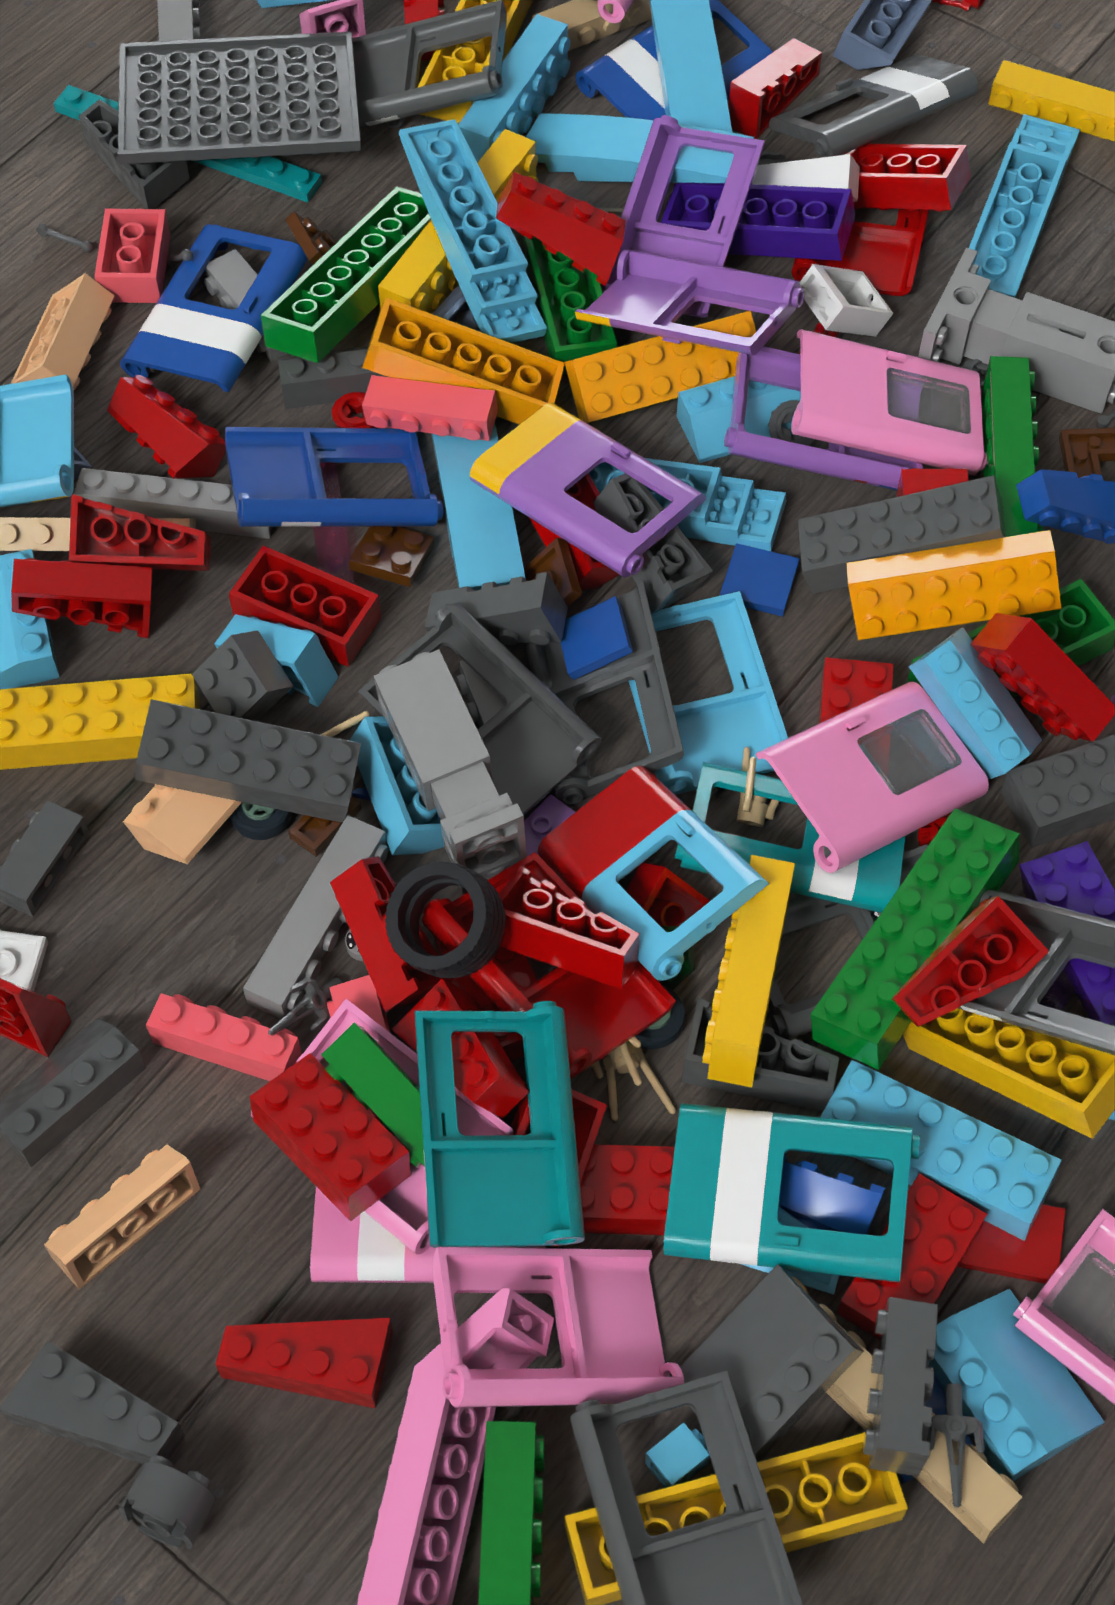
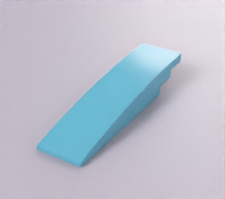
(690, 63)
(612, 148)
(1021, 201)
(475, 242)
(731, 510)
(477, 522)

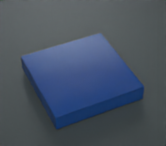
(761, 578)
(595, 638)

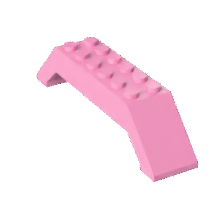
(441, 1460)

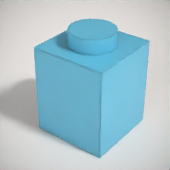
(678, 1456)

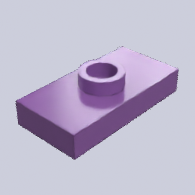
(544, 820)

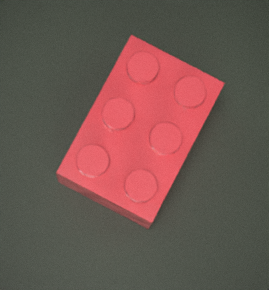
(133, 254)

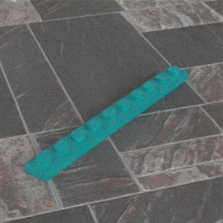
(261, 170)

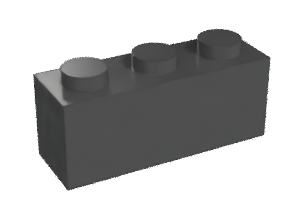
(40, 857)

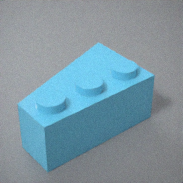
(296, 652)

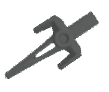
(313, 1001)
(955, 1428)

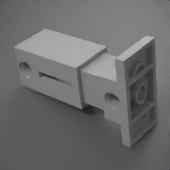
(1064, 345)
(450, 764)

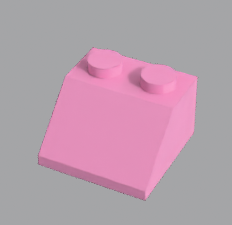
(335, 17)

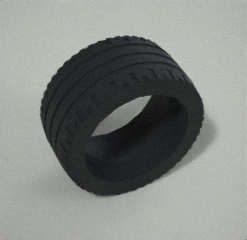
(407, 906)

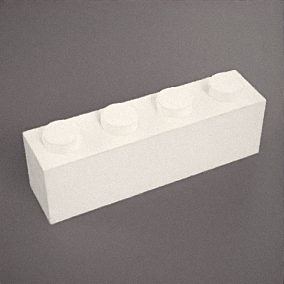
(818, 172)

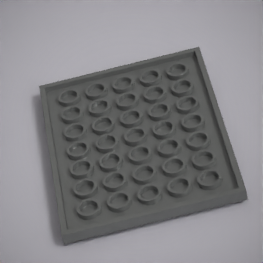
(237, 98)

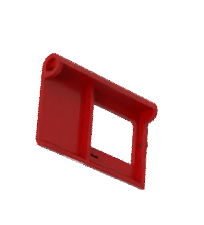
(881, 251)
(595, 1013)

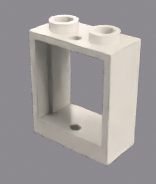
(843, 300)

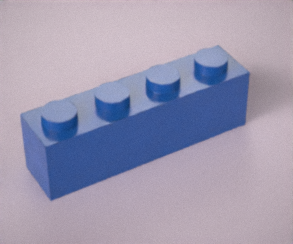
(1070, 503)
(827, 1201)

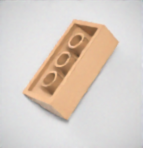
(66, 332)
(177, 821)
(122, 1215)

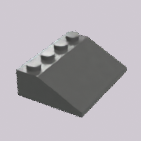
(777, 1355)

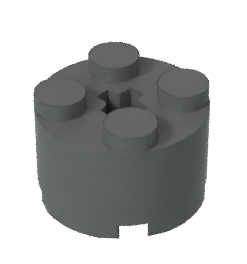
(168, 1502)

